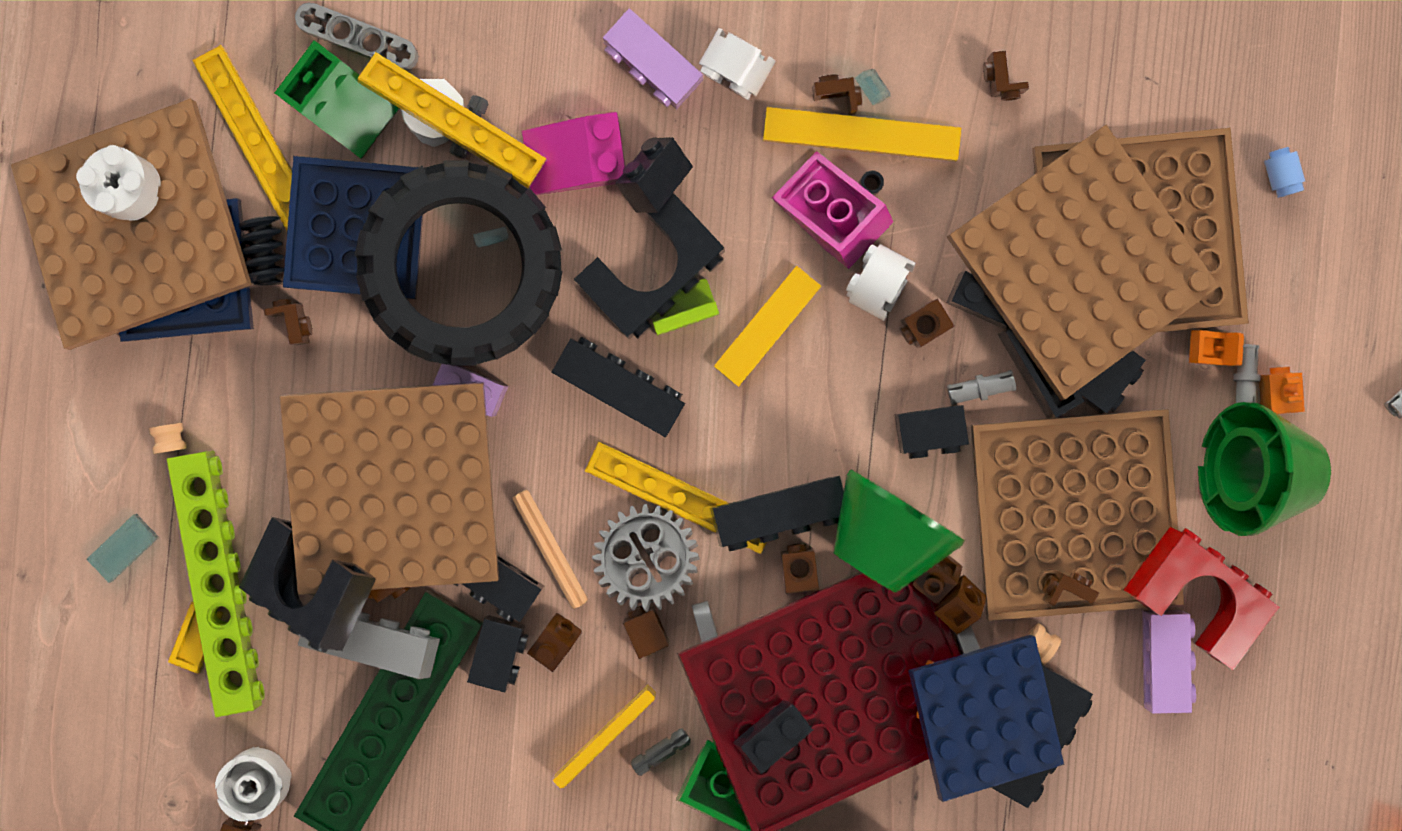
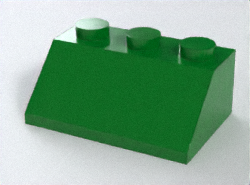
(710, 791)

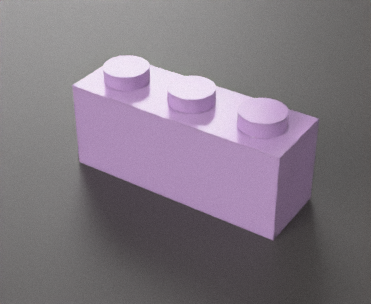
(651, 60)
(1168, 662)

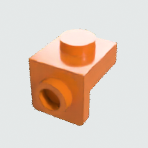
(1216, 348)

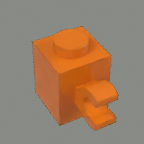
(1282, 391)

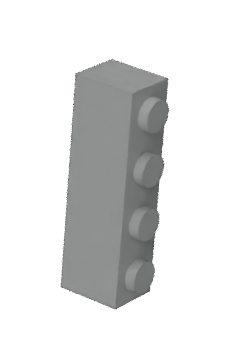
(388, 647)

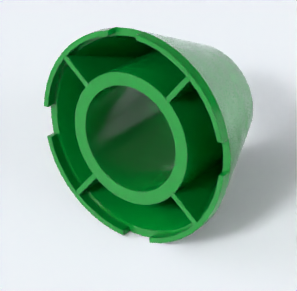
(1259, 470)
(887, 535)

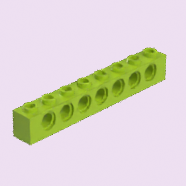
(189, 504)

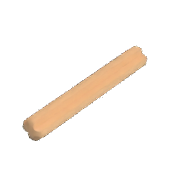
(550, 549)

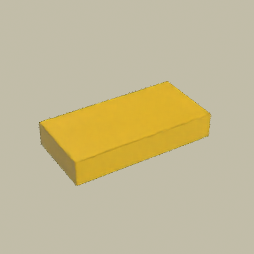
(188, 649)

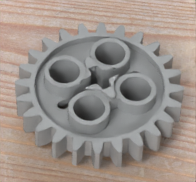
(621, 571)

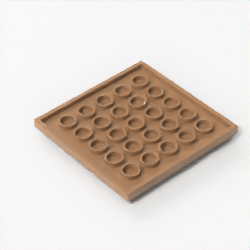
(1197, 187)
(1083, 262)
(125, 272)
(391, 484)
(1071, 500)

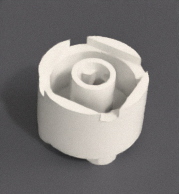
(737, 63)
(119, 183)
(880, 281)
(234, 781)

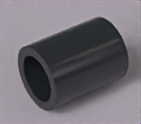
(875, 175)

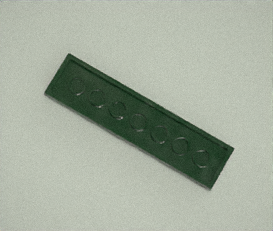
(386, 725)

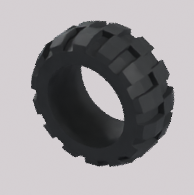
(463, 184)

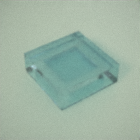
(873, 86)
(490, 237)

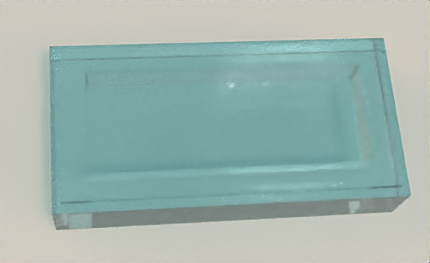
(122, 548)

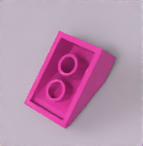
(577, 153)
(834, 209)

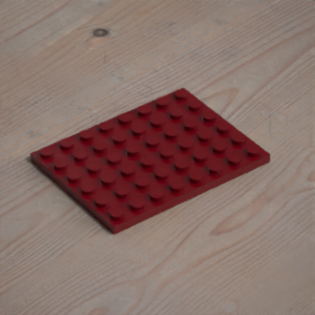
(846, 672)

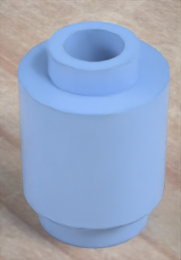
(1285, 172)

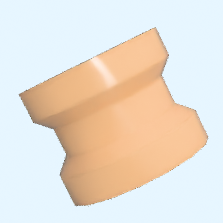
(167, 438)
(1046, 643)

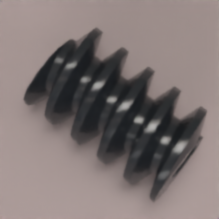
(262, 250)

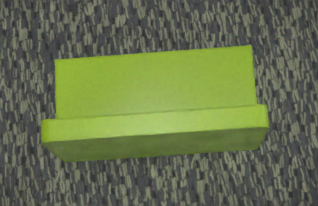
(688, 309)

